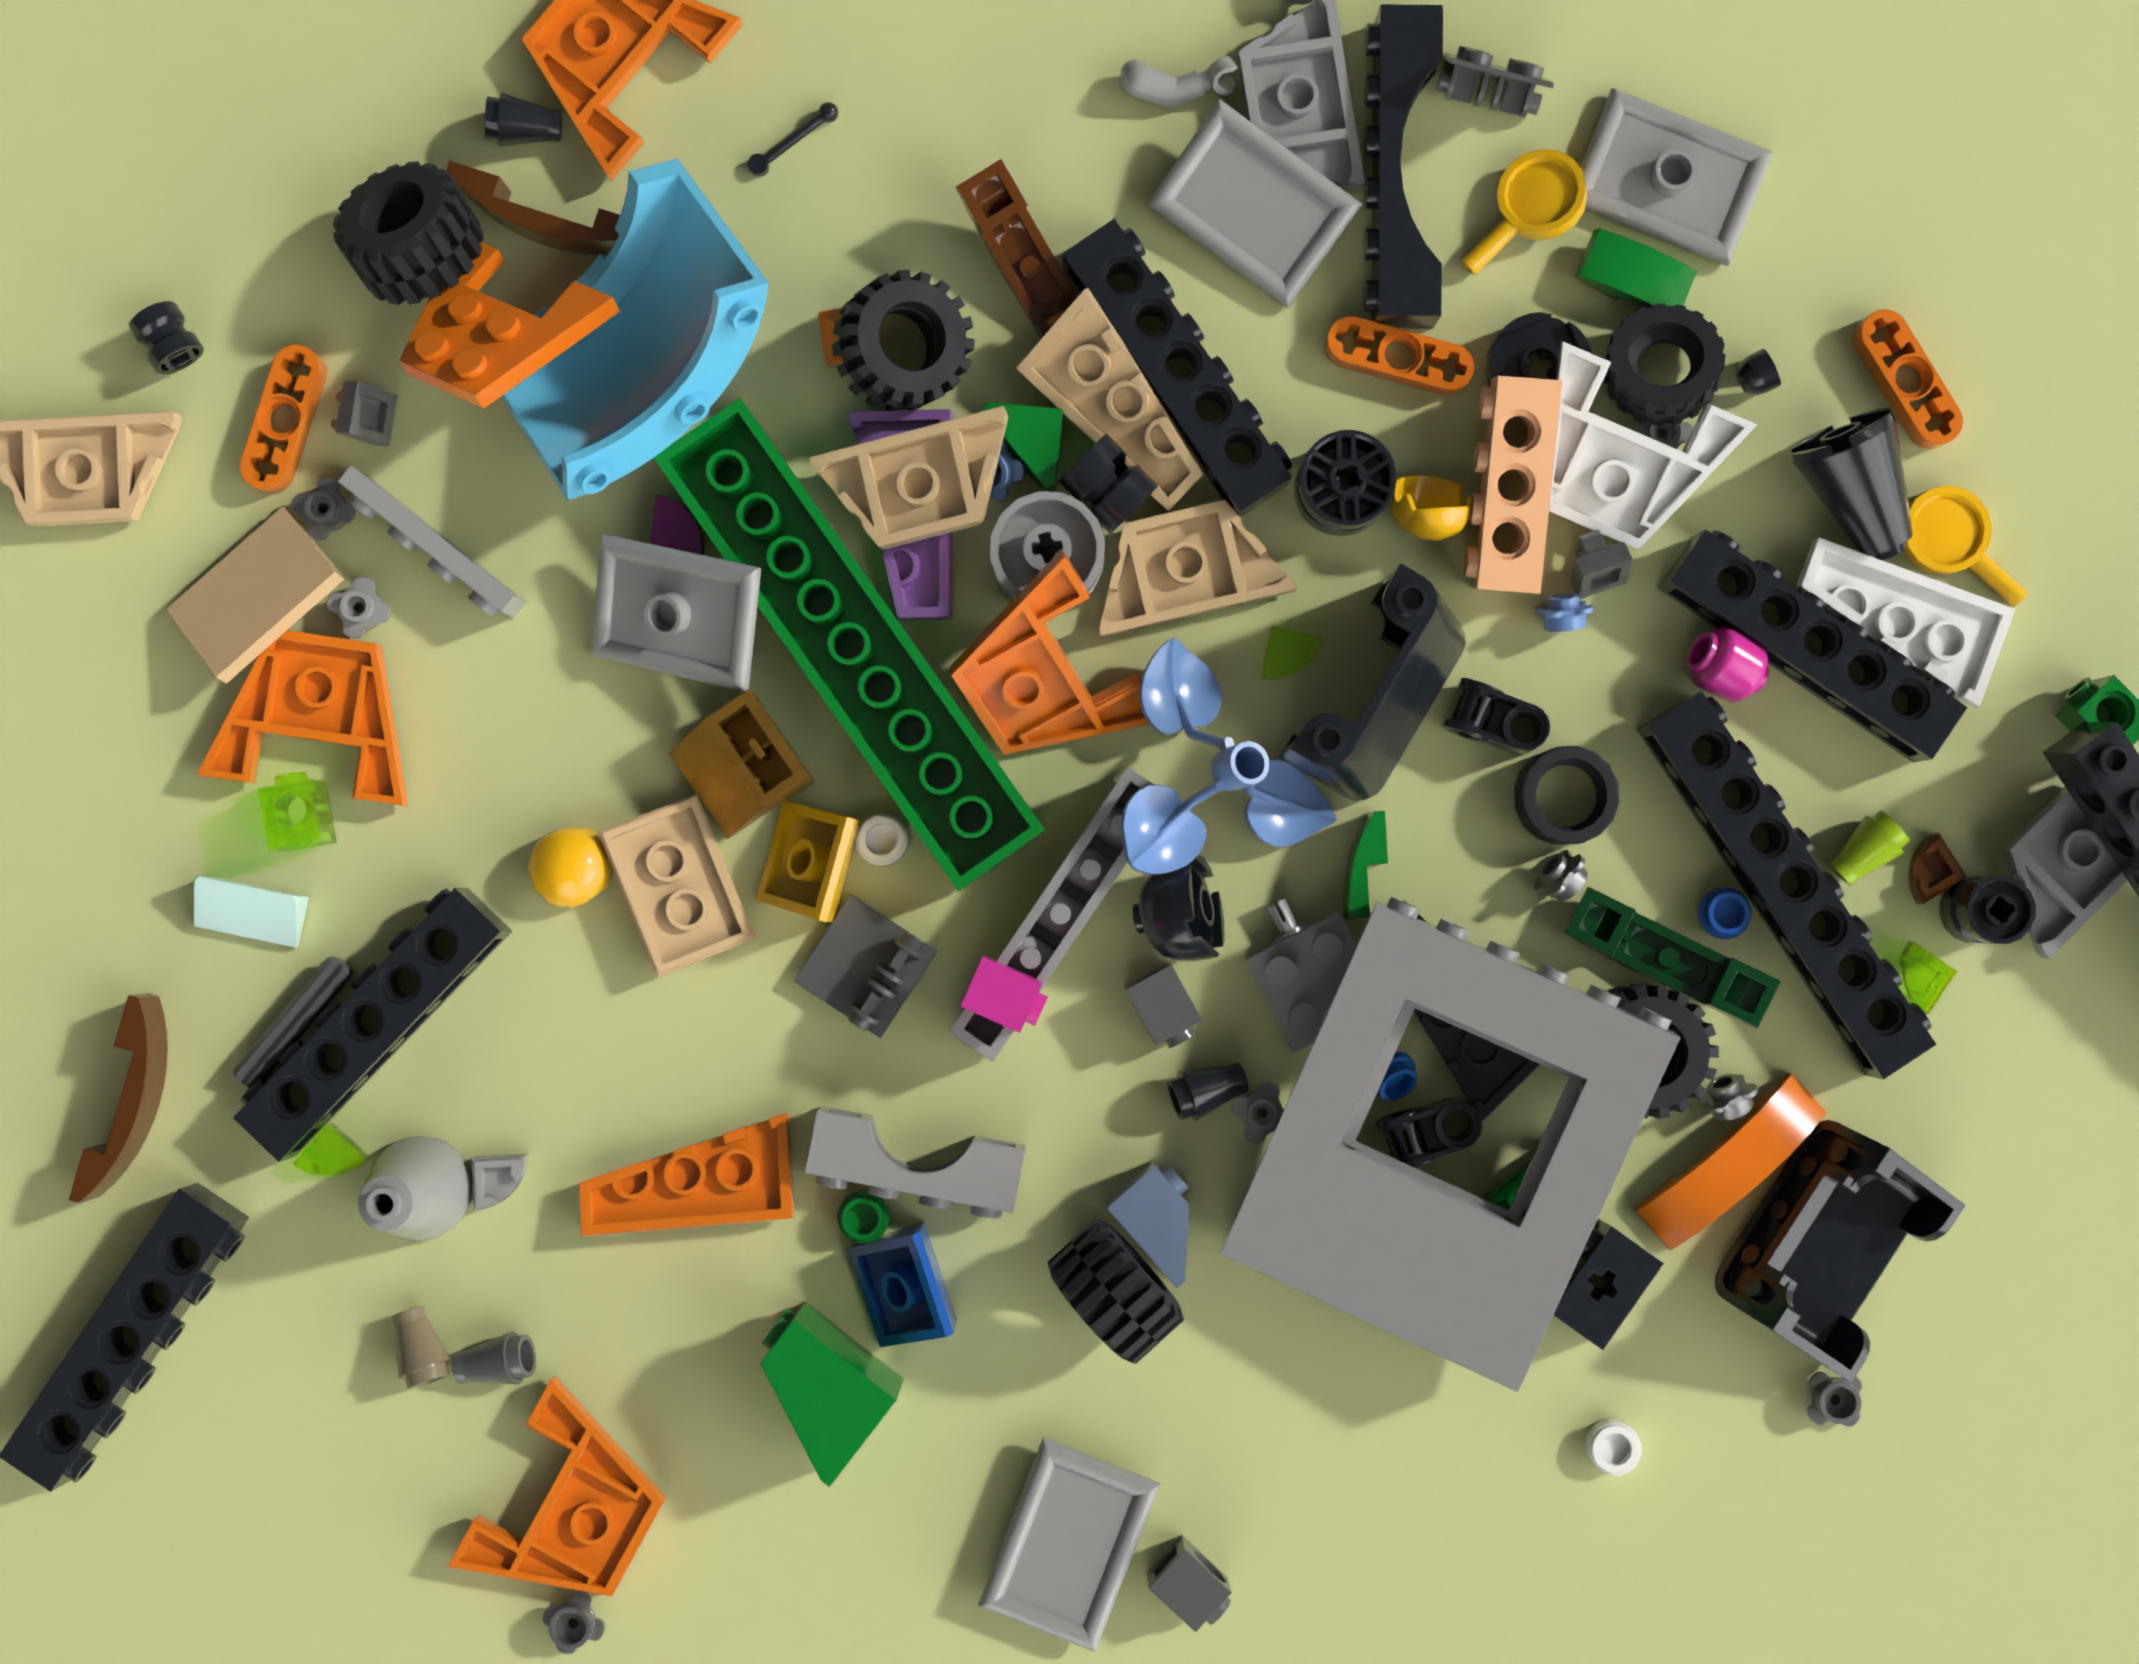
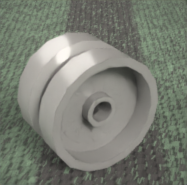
(1040, 523)

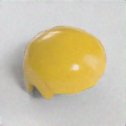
(1430, 507)
(570, 866)

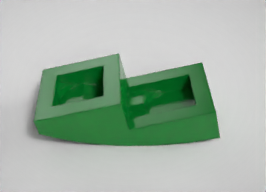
(1633, 271)
(1367, 849)

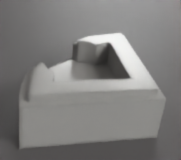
(496, 1178)

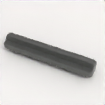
(293, 1021)

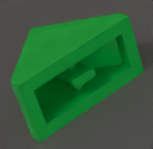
(1035, 438)

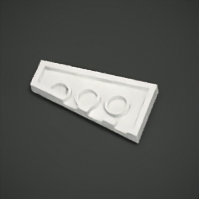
(1929, 622)

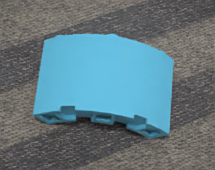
(660, 363)

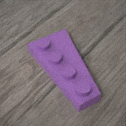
(920, 570)

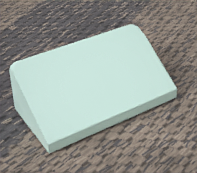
(249, 910)

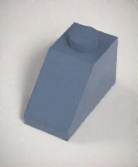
(1156, 1217)

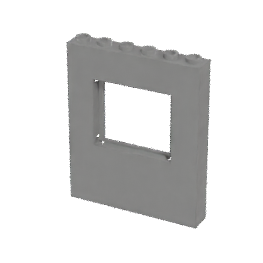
(1409, 1244)

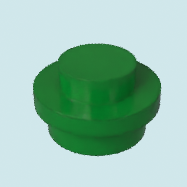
(863, 1216)

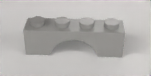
(849, 1150)

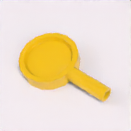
(1537, 199)
(1952, 535)

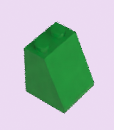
(827, 1387)

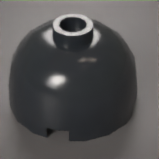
(1181, 913)

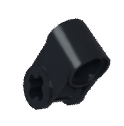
(1493, 717)
(1426, 1133)

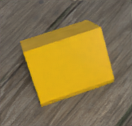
(808, 861)

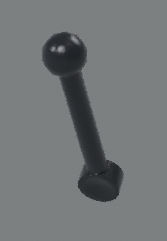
(760, 164)

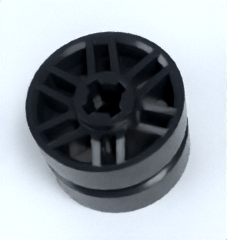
(1371, 482)

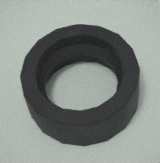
(1606, 794)

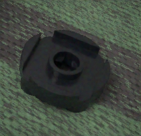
(1530, 335)

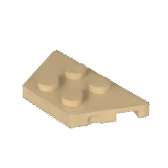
(85, 465)
(919, 479)
(1187, 567)

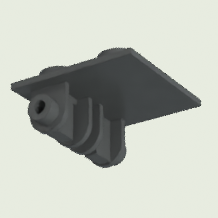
(1519, 92)
(865, 966)

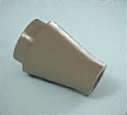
(419, 1350)

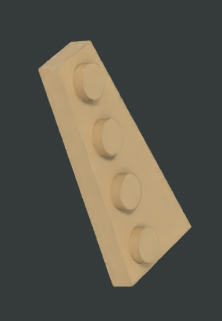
(1104, 391)

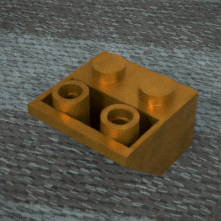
(740, 763)

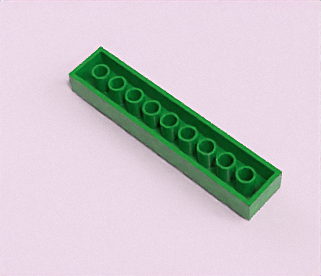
(851, 645)

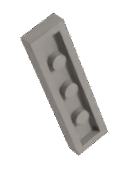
(413, 531)

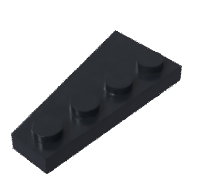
(1479, 1066)

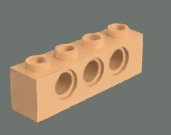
(1537, 405)

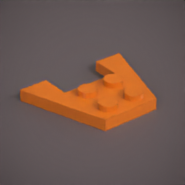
(599, 46)
(487, 346)
(1025, 681)
(320, 693)
(588, 1519)

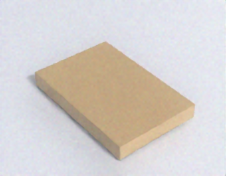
(254, 594)
(676, 885)

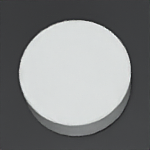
(882, 839)
(1613, 1446)

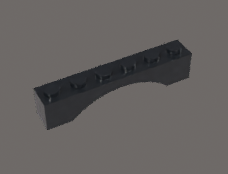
(1405, 272)

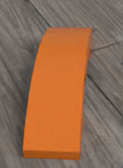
(1733, 1165)

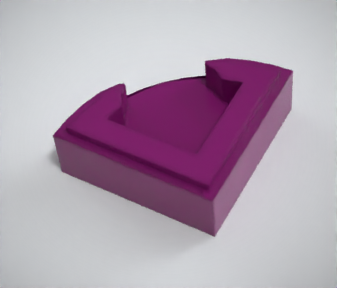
(675, 527)

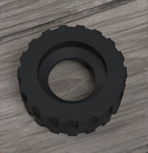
(1671, 326)

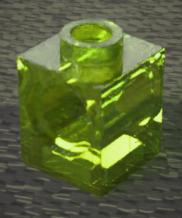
(316, 826)

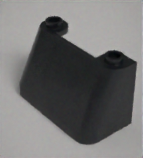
(1363, 755)
(1827, 1240)

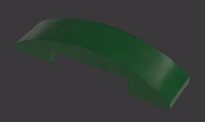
(1671, 958)

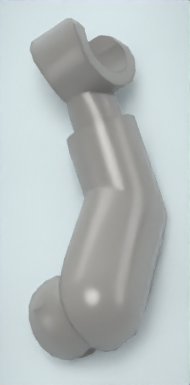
(1172, 91)

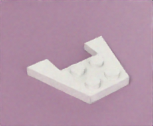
(1620, 477)

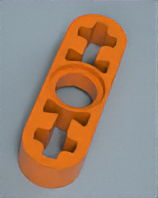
(1433, 377)
(1930, 381)
(271, 399)

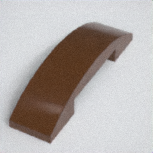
(493, 198)
(1017, 245)
(145, 1034)

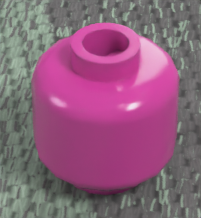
(1728, 664)

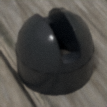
(1758, 373)

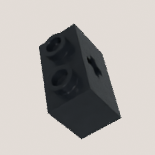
(1627, 1274)

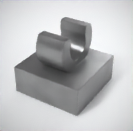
(365, 413)
(1599, 566)

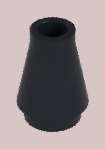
(520, 121)
(1205, 1089)

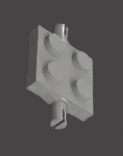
(1302, 971)

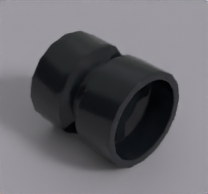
(1108, 483)
(1988, 909)

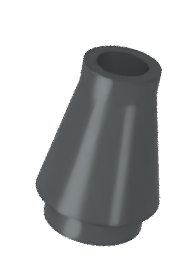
(499, 1361)

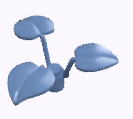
(1157, 826)

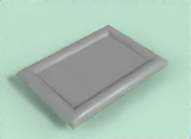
(1672, 176)
(1254, 203)
(675, 612)
(1069, 1544)

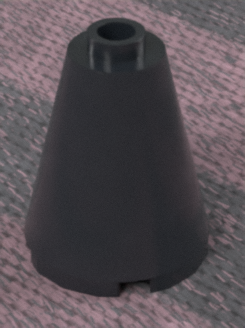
(1861, 480)

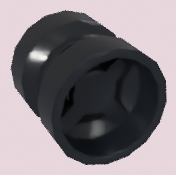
(168, 341)

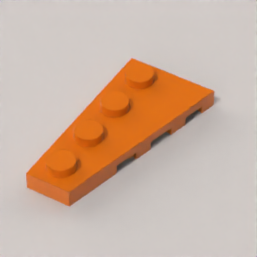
(712, 1183)

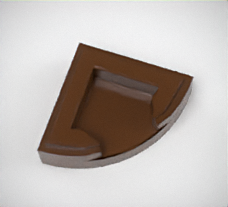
(1933, 869)

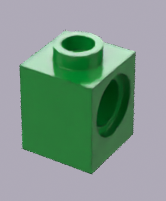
(2110, 691)

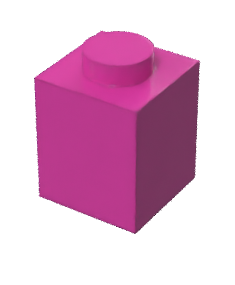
(1004, 995)

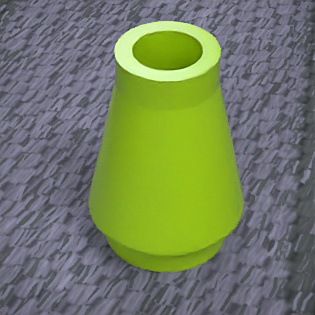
(1869, 847)

